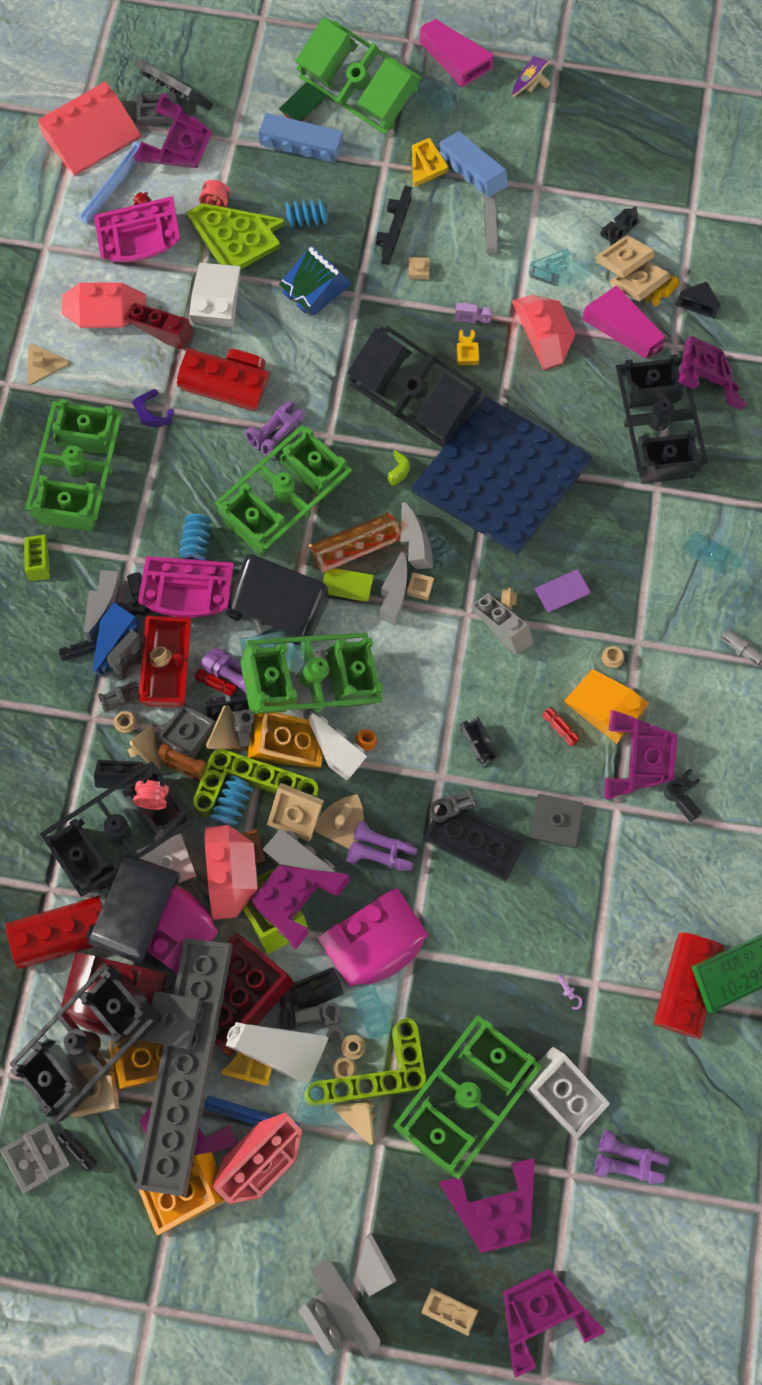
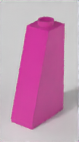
(455, 53)
(624, 322)

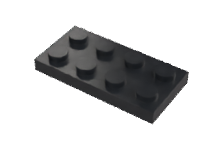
(476, 842)

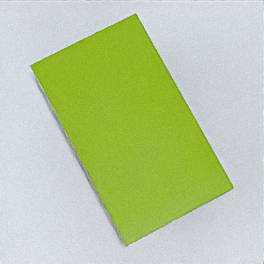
(348, 584)

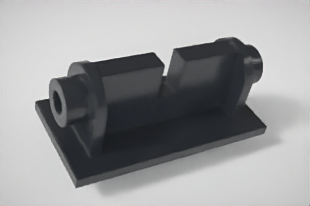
(624, 223)
(236, 703)
(479, 741)

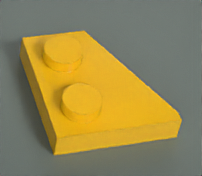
(426, 162)
(248, 1070)

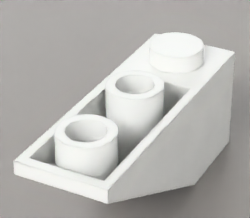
(338, 752)

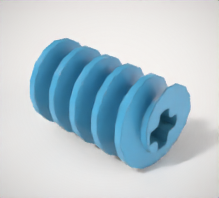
(306, 213)
(195, 537)
(231, 801)

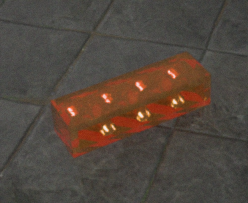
(355, 542)

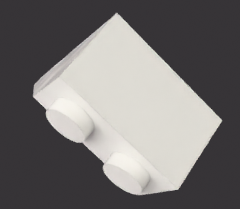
(215, 295)
(566, 1093)

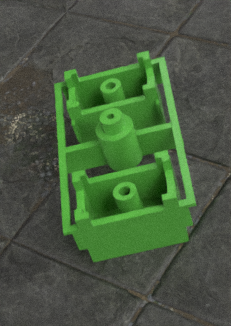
(383, 94)
(76, 430)
(309, 462)
(349, 666)
(495, 1059)

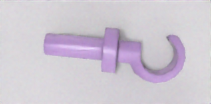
(569, 991)

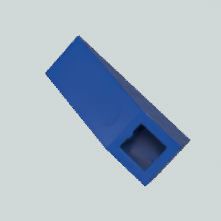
(112, 631)

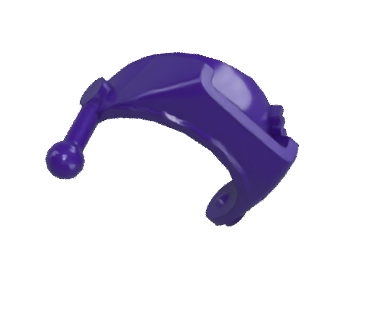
(146, 417)

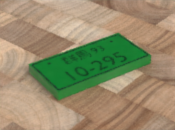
(730, 974)

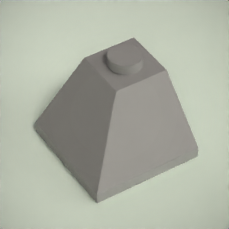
(373, 1269)

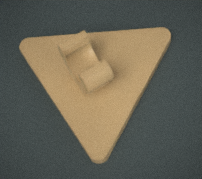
(42, 363)
(224, 733)
(145, 746)
(359, 1118)

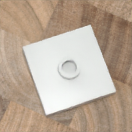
(174, 856)

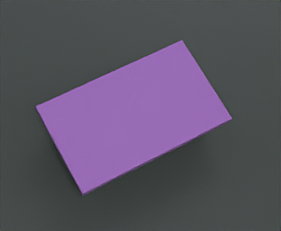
(562, 591)

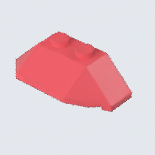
(100, 304)
(546, 328)
(229, 871)
(258, 1160)

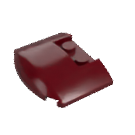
(85, 966)

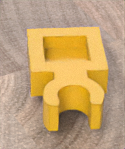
(664, 290)
(467, 350)

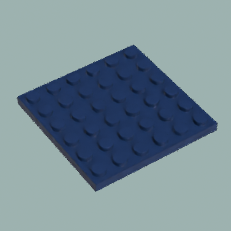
(501, 475)

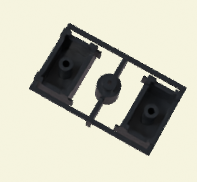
(658, 386)
(445, 407)
(78, 854)
(49, 1070)

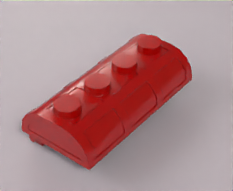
(222, 379)
(165, 685)
(52, 933)
(681, 1002)

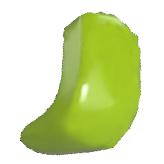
(401, 471)

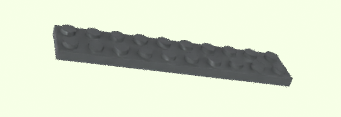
(184, 1073)

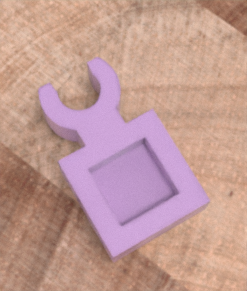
(470, 313)

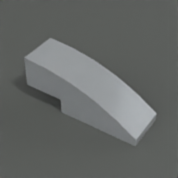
(415, 539)
(394, 591)
(101, 601)

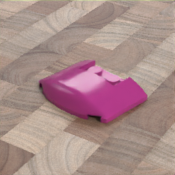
(137, 231)
(186, 586)
(182, 919)
(375, 940)

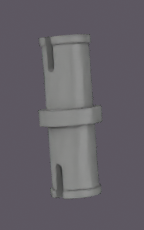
(742, 647)

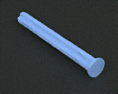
(110, 185)

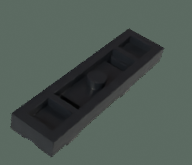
(390, 239)

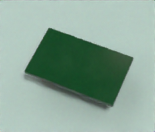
(302, 102)

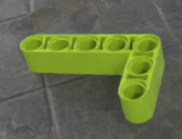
(255, 767)
(375, 1080)

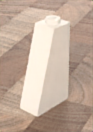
(281, 1049)

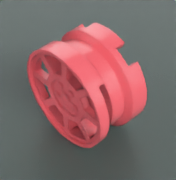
(215, 193)
(150, 795)

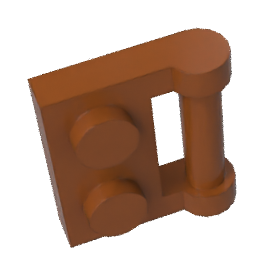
(181, 762)

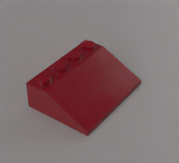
(251, 989)

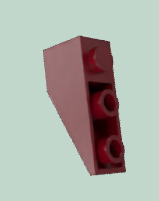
(162, 325)

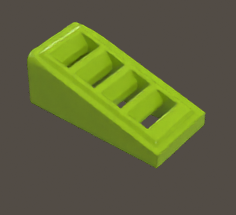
(39, 570)

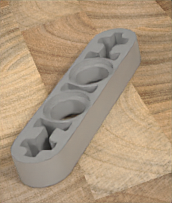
(490, 224)

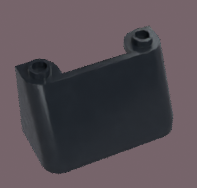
(278, 597)
(133, 908)

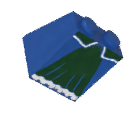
(313, 282)

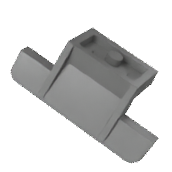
(335, 1314)

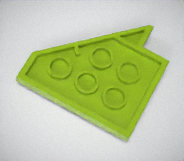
(235, 235)

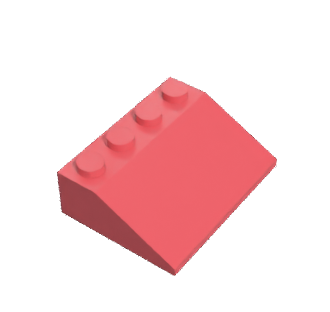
(88, 128)

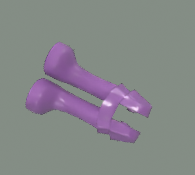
(282, 416)
(223, 664)
(359, 851)
(606, 1165)

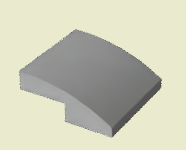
(34, 1158)

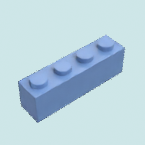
(300, 138)
(473, 164)

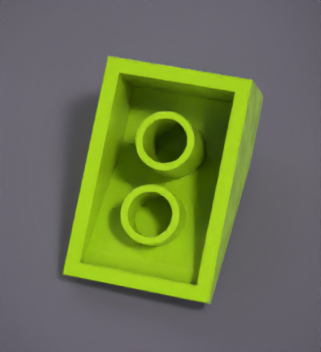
(265, 931)

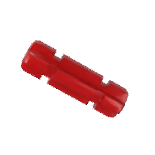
(217, 683)
(561, 726)

